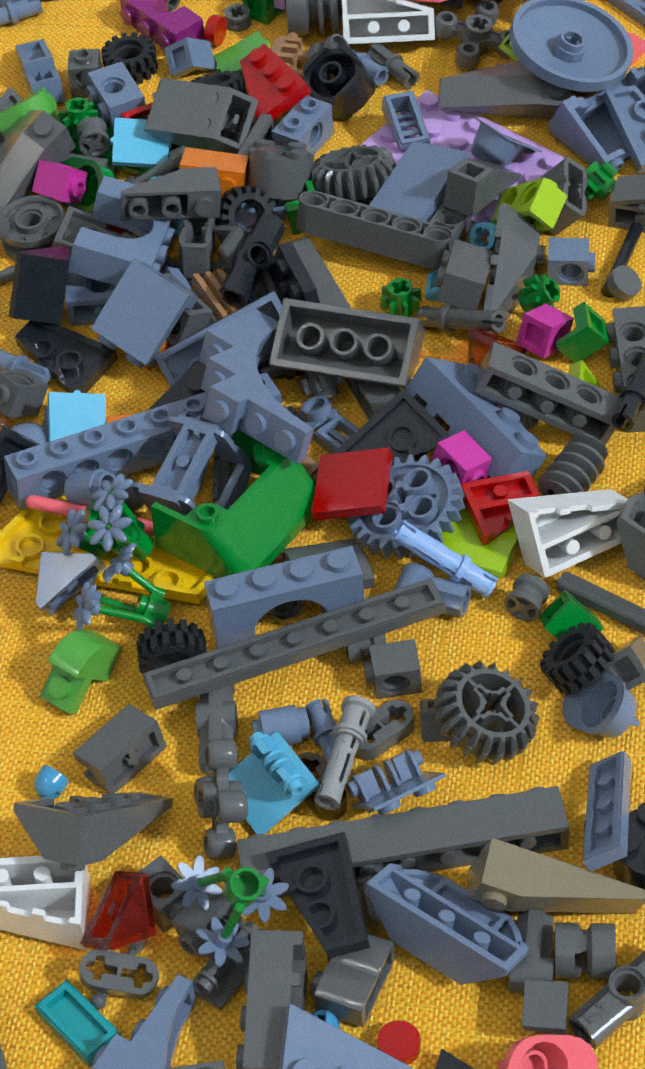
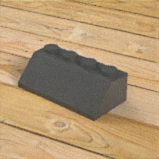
(347, 342)

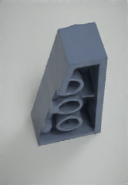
(495, 427)

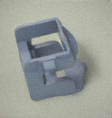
(187, 464)

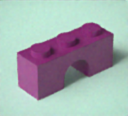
(163, 27)

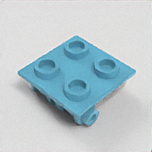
(272, 780)

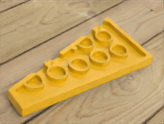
(38, 531)

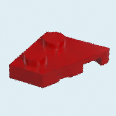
(488, 502)

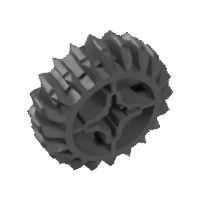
(353, 171)
(495, 733)

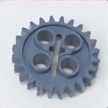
(421, 495)

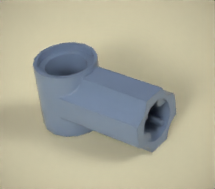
(455, 595)

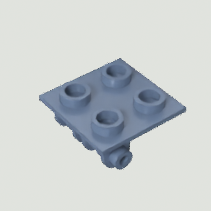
(404, 779)

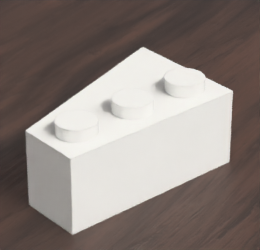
(386, 21)
(566, 528)
(44, 900)

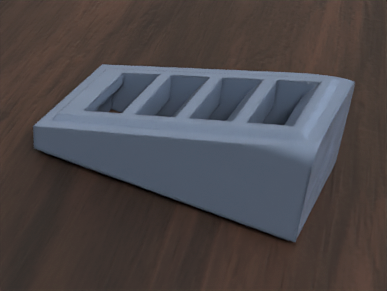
(404, 102)

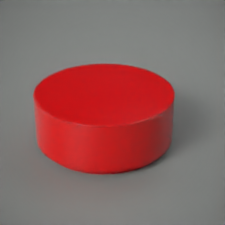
(215, 30)
(400, 1041)

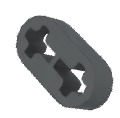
(387, 733)
(116, 983)

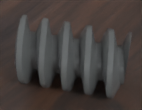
(575, 466)

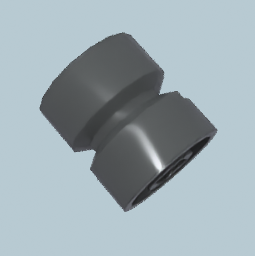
(584, 950)

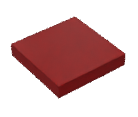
(352, 484)

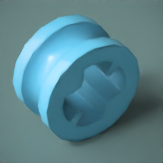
(476, 234)

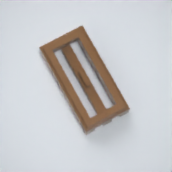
(215, 281)

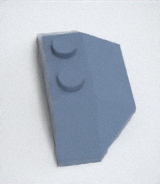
(444, 925)

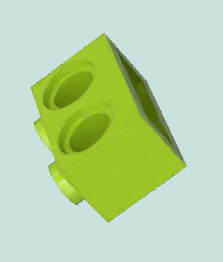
(536, 201)

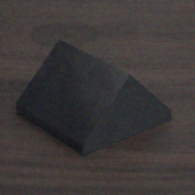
(40, 284)

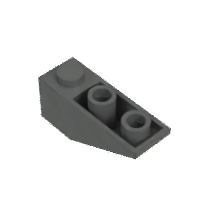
(475, 184)
(174, 196)

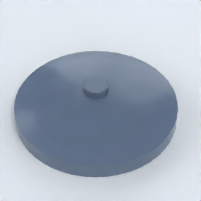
(571, 44)

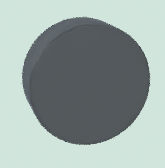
(624, 283)

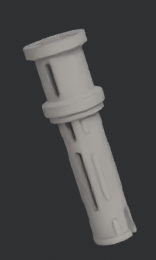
(348, 737)

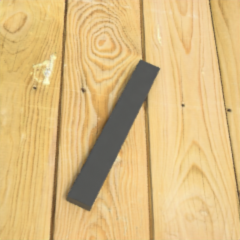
(293, 643)

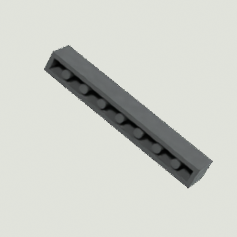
(432, 836)

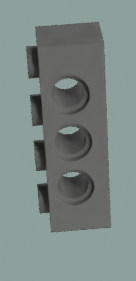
(628, 348)
(546, 393)

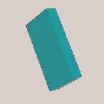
(76, 1021)

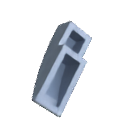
(39, 68)

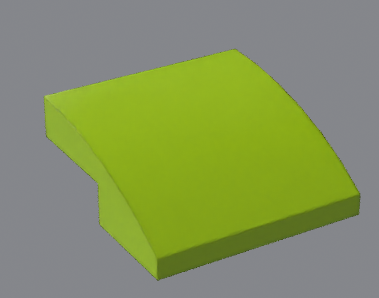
(493, 557)

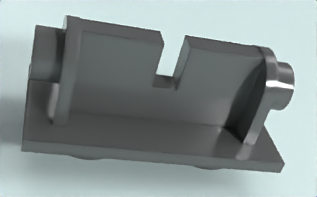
(221, 983)

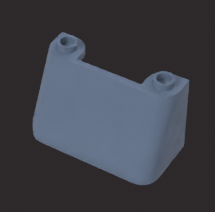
(588, 126)

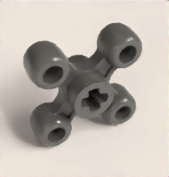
(474, 33)
(220, 799)

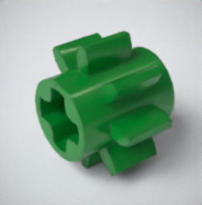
(76, 110)
(600, 180)
(538, 292)
(400, 297)

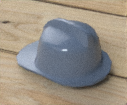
(496, 147)
(602, 708)

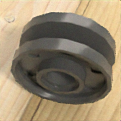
(32, 224)

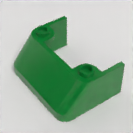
(252, 528)

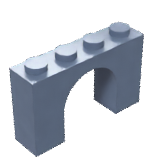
(107, 256)
(243, 598)

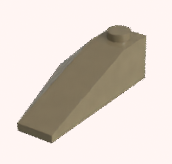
(524, 880)

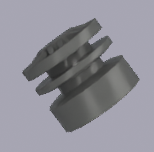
(303, 12)

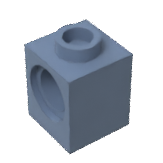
(570, 261)

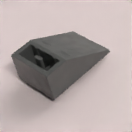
(201, 115)

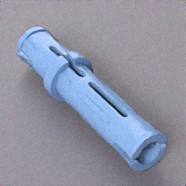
(437, 554)

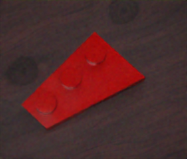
(272, 82)

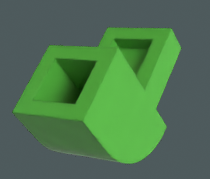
(37, 100)
(77, 662)

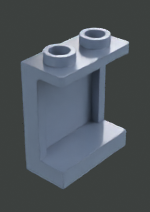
(142, 313)

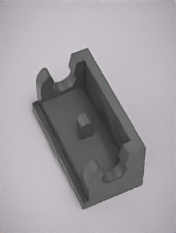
(120, 749)

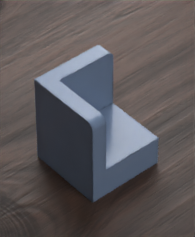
(188, 56)

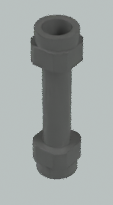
(161, 169)

